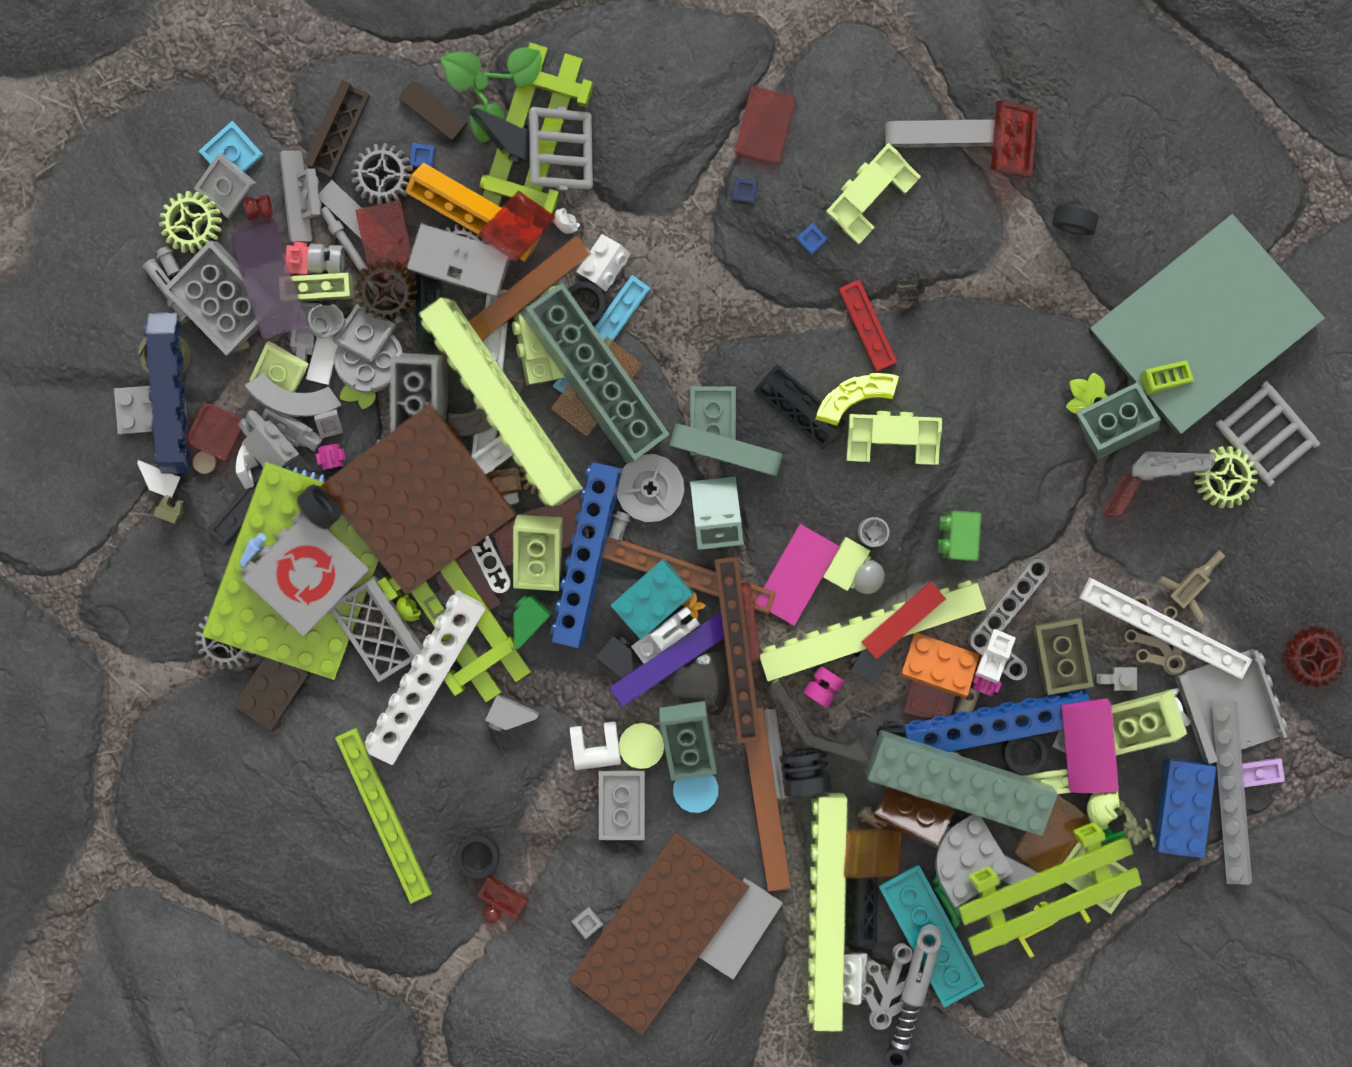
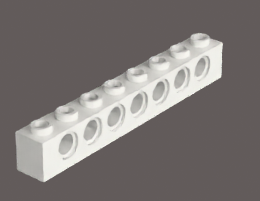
(389, 748)

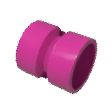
(819, 693)

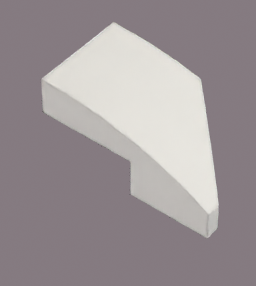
(244, 463)
(160, 483)

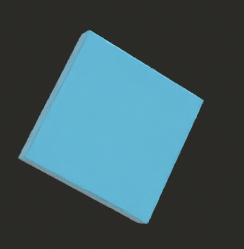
(234, 145)

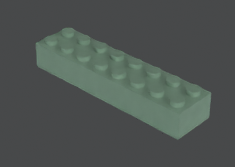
(594, 373)
(961, 783)

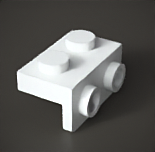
(604, 263)
(853, 976)

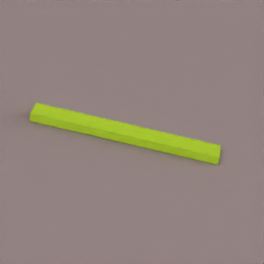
(383, 815)

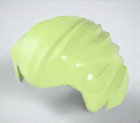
(1101, 808)

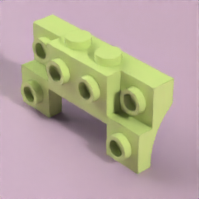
(862, 192)
(536, 361)
(894, 430)

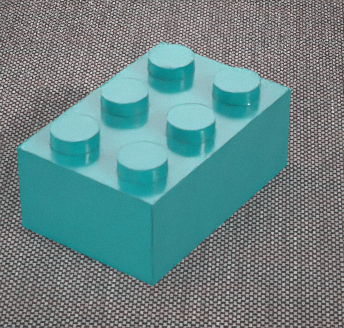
(652, 598)

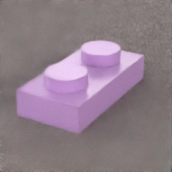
(1263, 772)

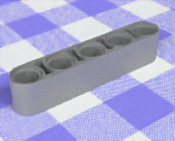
(939, 133)

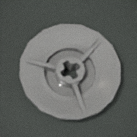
(662, 501)

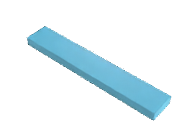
(616, 315)

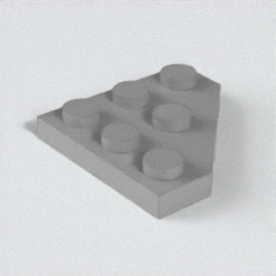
(1166, 463)

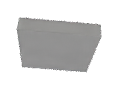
(225, 185)
(364, 334)

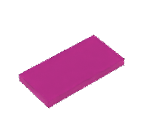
(798, 573)

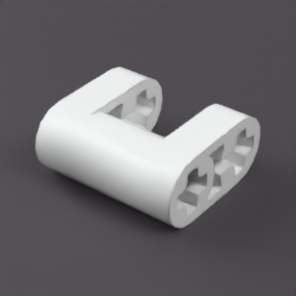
(596, 756)

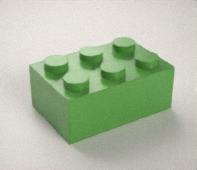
(959, 535)

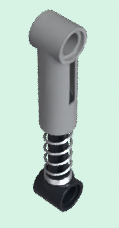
(914, 994)

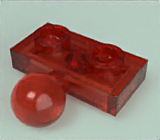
(500, 899)

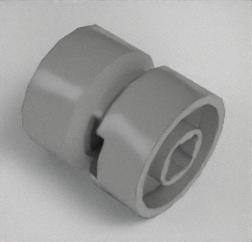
(318, 255)
(873, 532)

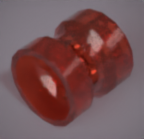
(258, 207)

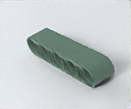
(725, 449)

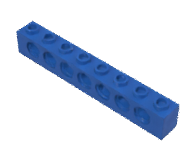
(601, 523)
(986, 716)

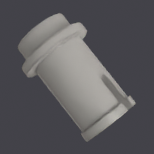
(168, 261)
(619, 525)

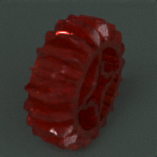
(1316, 665)

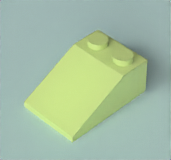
(537, 552)

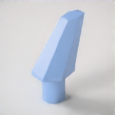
(253, 548)

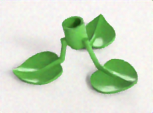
(463, 71)

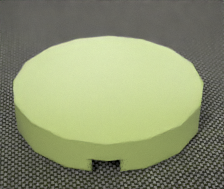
(641, 745)

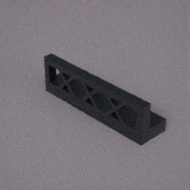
(802, 403)
(855, 902)

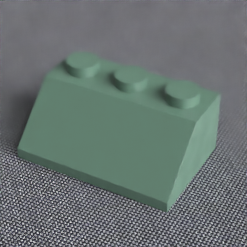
(1118, 420)

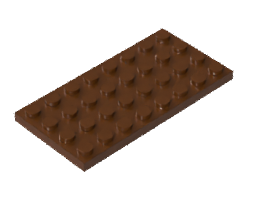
(659, 933)

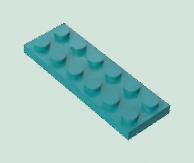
(916, 906)

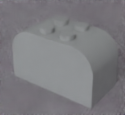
(416, 383)

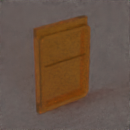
(1057, 839)
(872, 853)

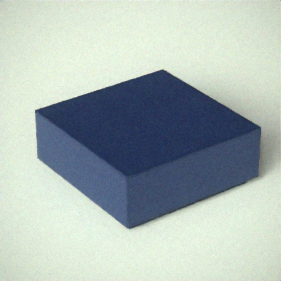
(744, 190)

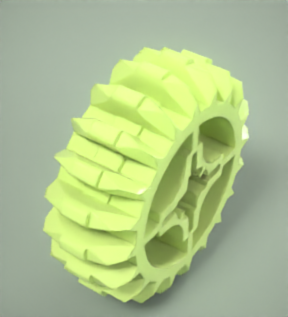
(181, 225)
(1224, 487)

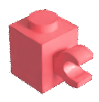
(297, 259)

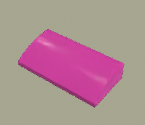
(1090, 747)

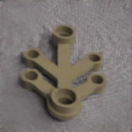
(1168, 654)

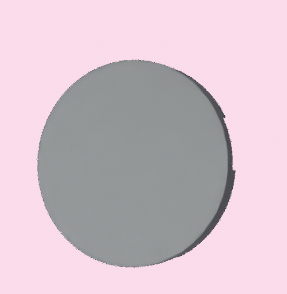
(363, 375)

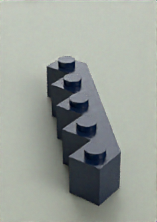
(167, 393)

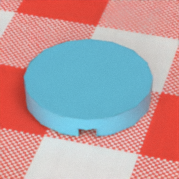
(696, 793)

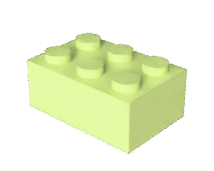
(1146, 722)

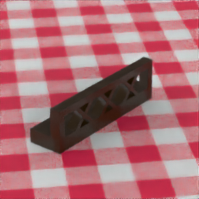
(329, 124)

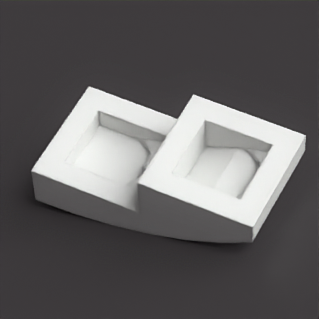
(995, 656)

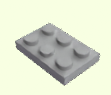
(134, 410)
(621, 804)

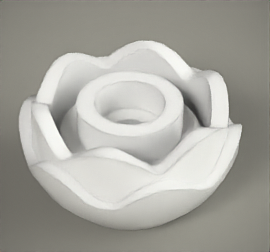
(565, 221)

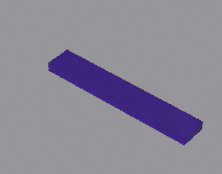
(668, 661)

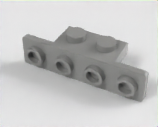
(300, 195)

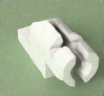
(664, 636)

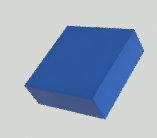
(422, 154)
(811, 239)

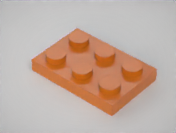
(940, 665)

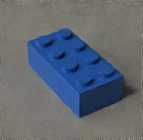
(1184, 807)

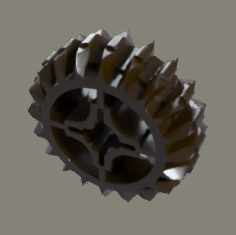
(391, 295)

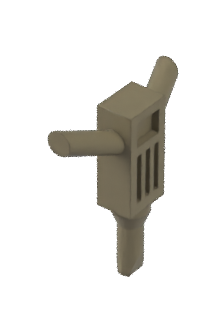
(1185, 592)

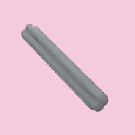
(775, 751)

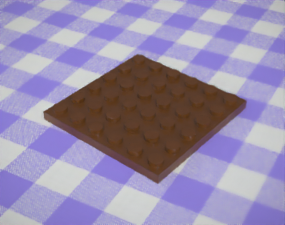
(418, 499)

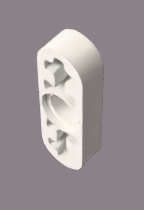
(488, 543)

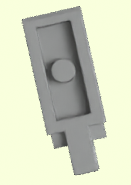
(302, 339)
(293, 430)

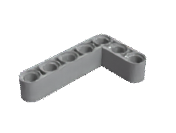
(1006, 616)

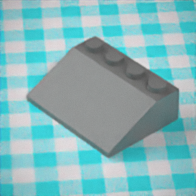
(215, 297)

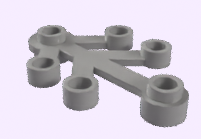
(888, 990)

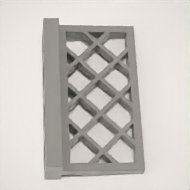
(396, 623)

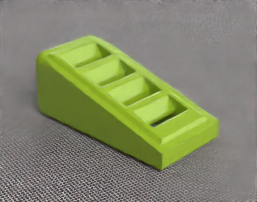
(1152, 382)

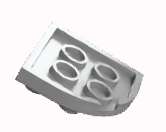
(965, 850)

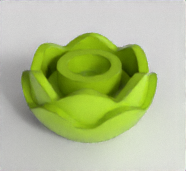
(407, 609)

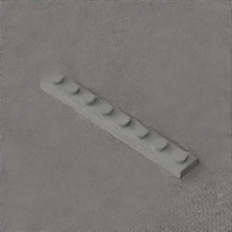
(1231, 792)

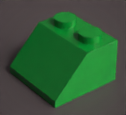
(528, 619)

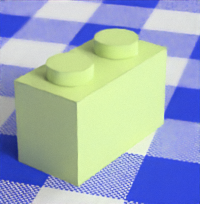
(846, 564)

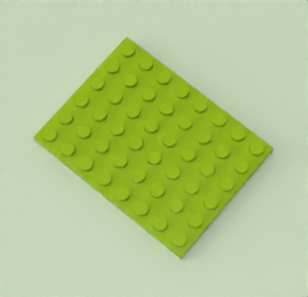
(247, 620)

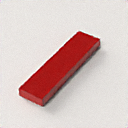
(867, 325)
(903, 620)

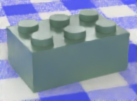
(688, 740)

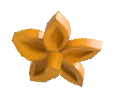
(693, 605)

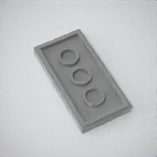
(741, 930)

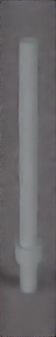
(336, 229)

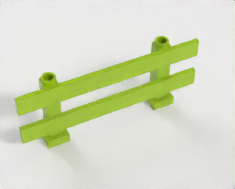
(563, 88)
(473, 667)
(1094, 861)

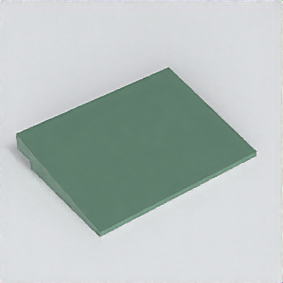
(1218, 309)

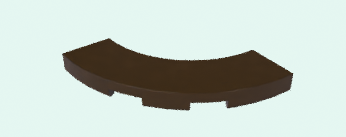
(476, 421)

